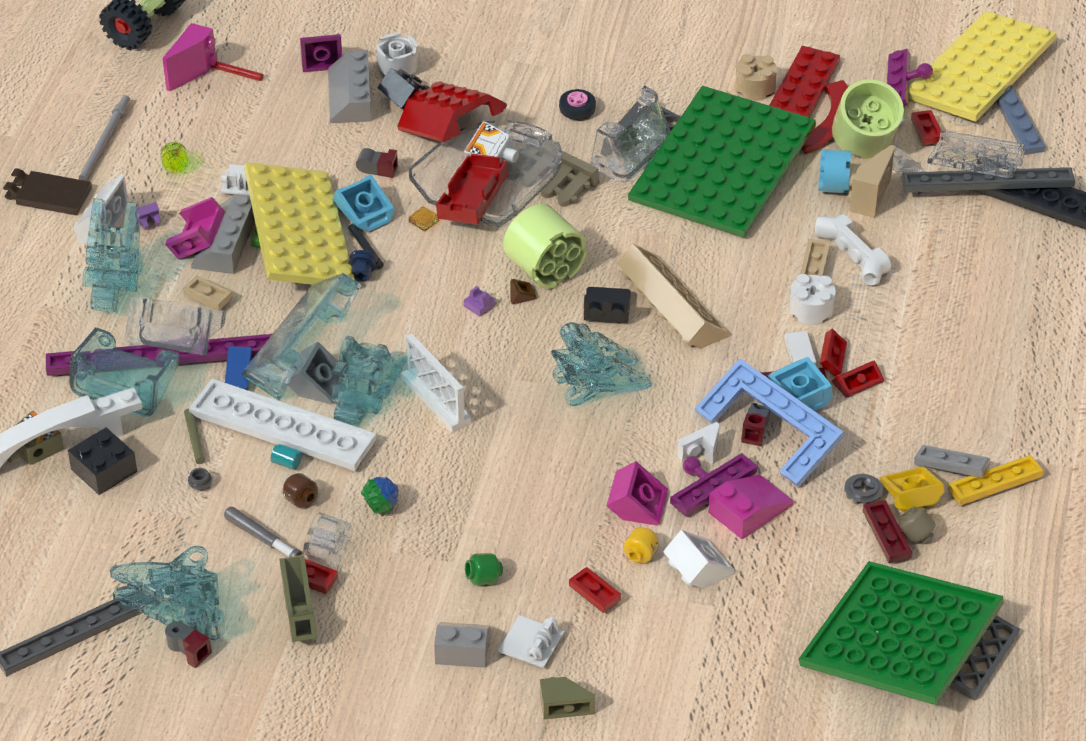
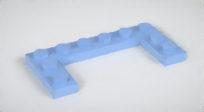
(820, 432)

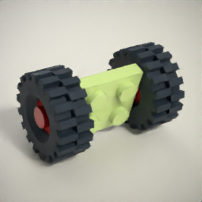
(130, 22)

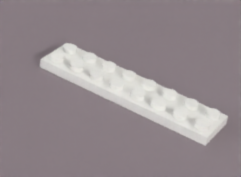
(283, 424)

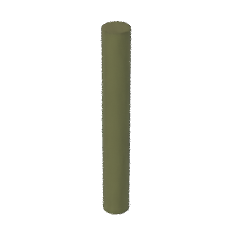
(194, 437)

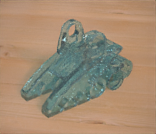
(112, 256)
(594, 365)
(360, 368)
(173, 586)

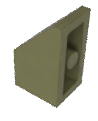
(565, 698)

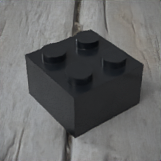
(102, 460)

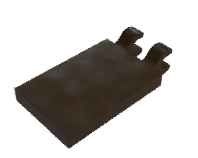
(47, 191)

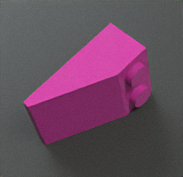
(189, 56)
(747, 504)

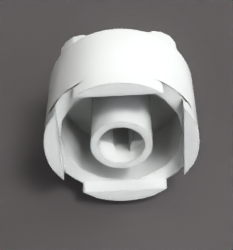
(397, 53)
(812, 298)

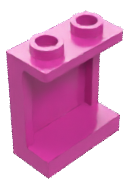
(200, 228)

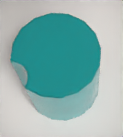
(286, 456)

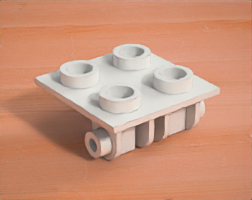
(235, 181)
(532, 640)

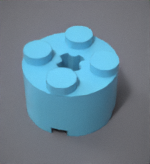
(834, 171)

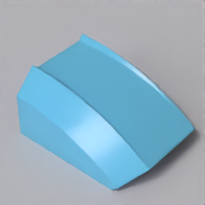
(364, 204)
(805, 383)

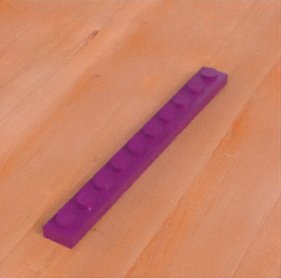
(59, 362)

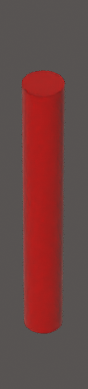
(238, 71)

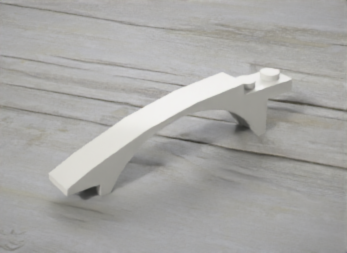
(76, 413)

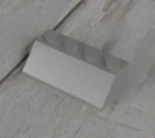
(350, 88)
(230, 237)

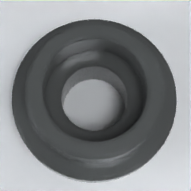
(199, 479)

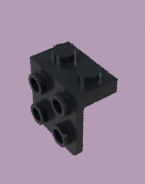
(607, 304)

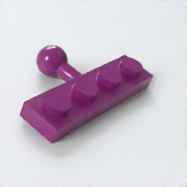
(900, 74)
(698, 493)

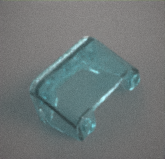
(102, 370)

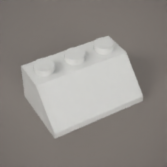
(115, 204)

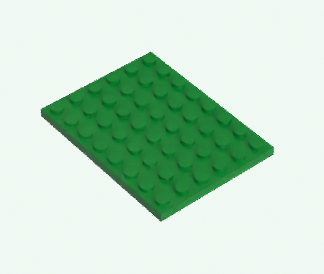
(722, 161)

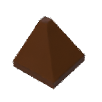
(521, 291)

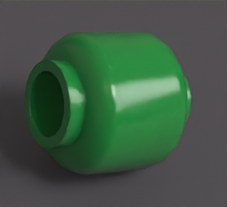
(483, 569)

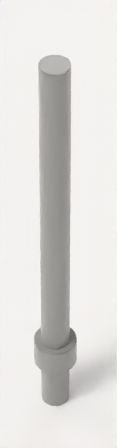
(117, 113)

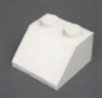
(697, 560)

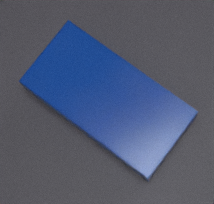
(237, 361)

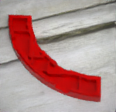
(823, 132)

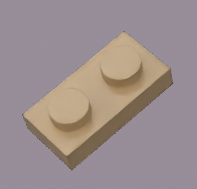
(207, 292)

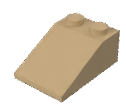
(871, 183)

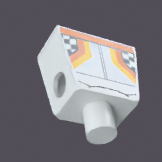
(492, 142)

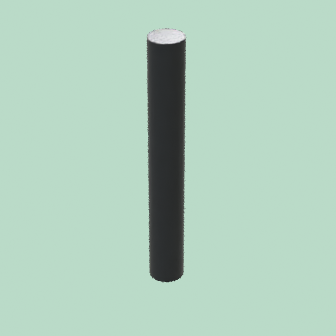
(364, 243)

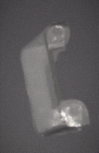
(627, 149)

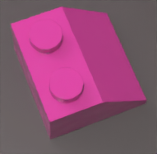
(637, 495)

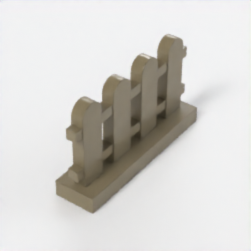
(578, 172)

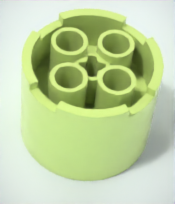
(867, 118)
(544, 245)

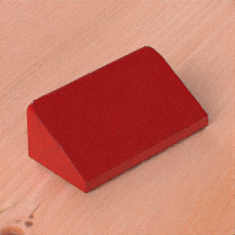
(858, 379)

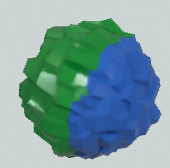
(380, 494)

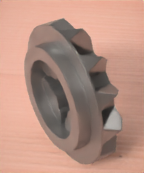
(871, 484)

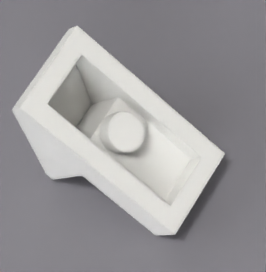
(698, 442)

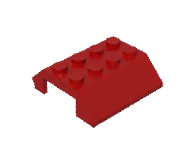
(435, 110)

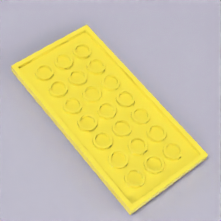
(981, 65)
(297, 223)

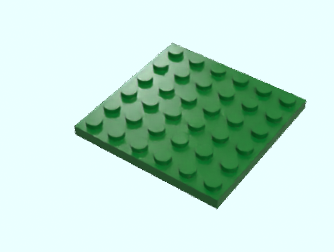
(902, 632)

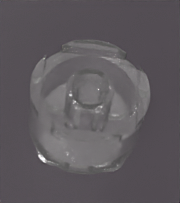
(326, 540)

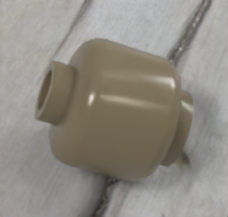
(917, 524)

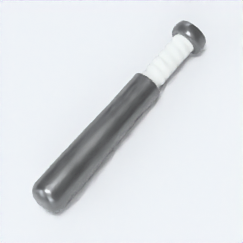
(253, 528)

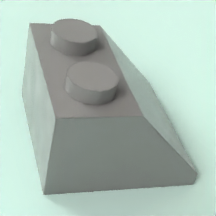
(314, 376)
(461, 644)

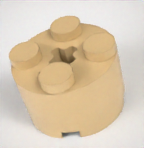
(755, 76)

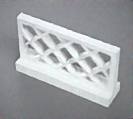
(435, 386)

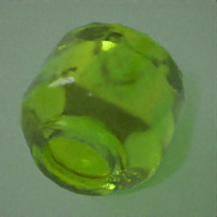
(174, 157)

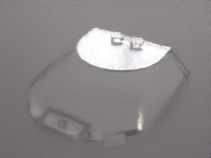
(534, 169)

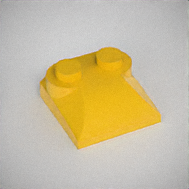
(913, 488)

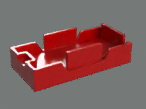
(472, 189)

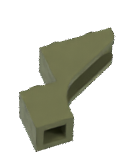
(298, 598)

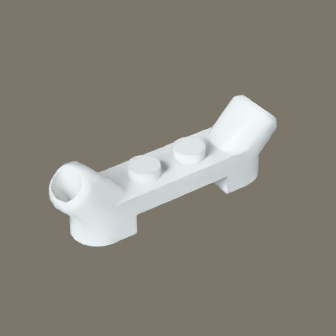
(839, 229)

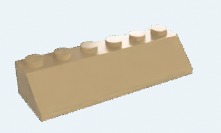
(671, 298)

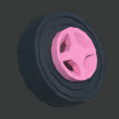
(577, 104)

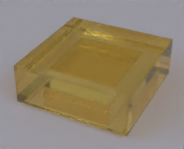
(423, 218)

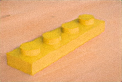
(995, 480)

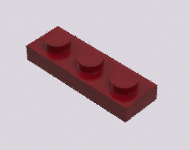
(887, 531)

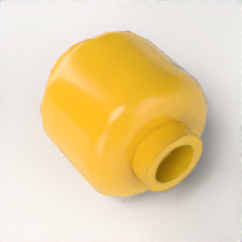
(641, 545)

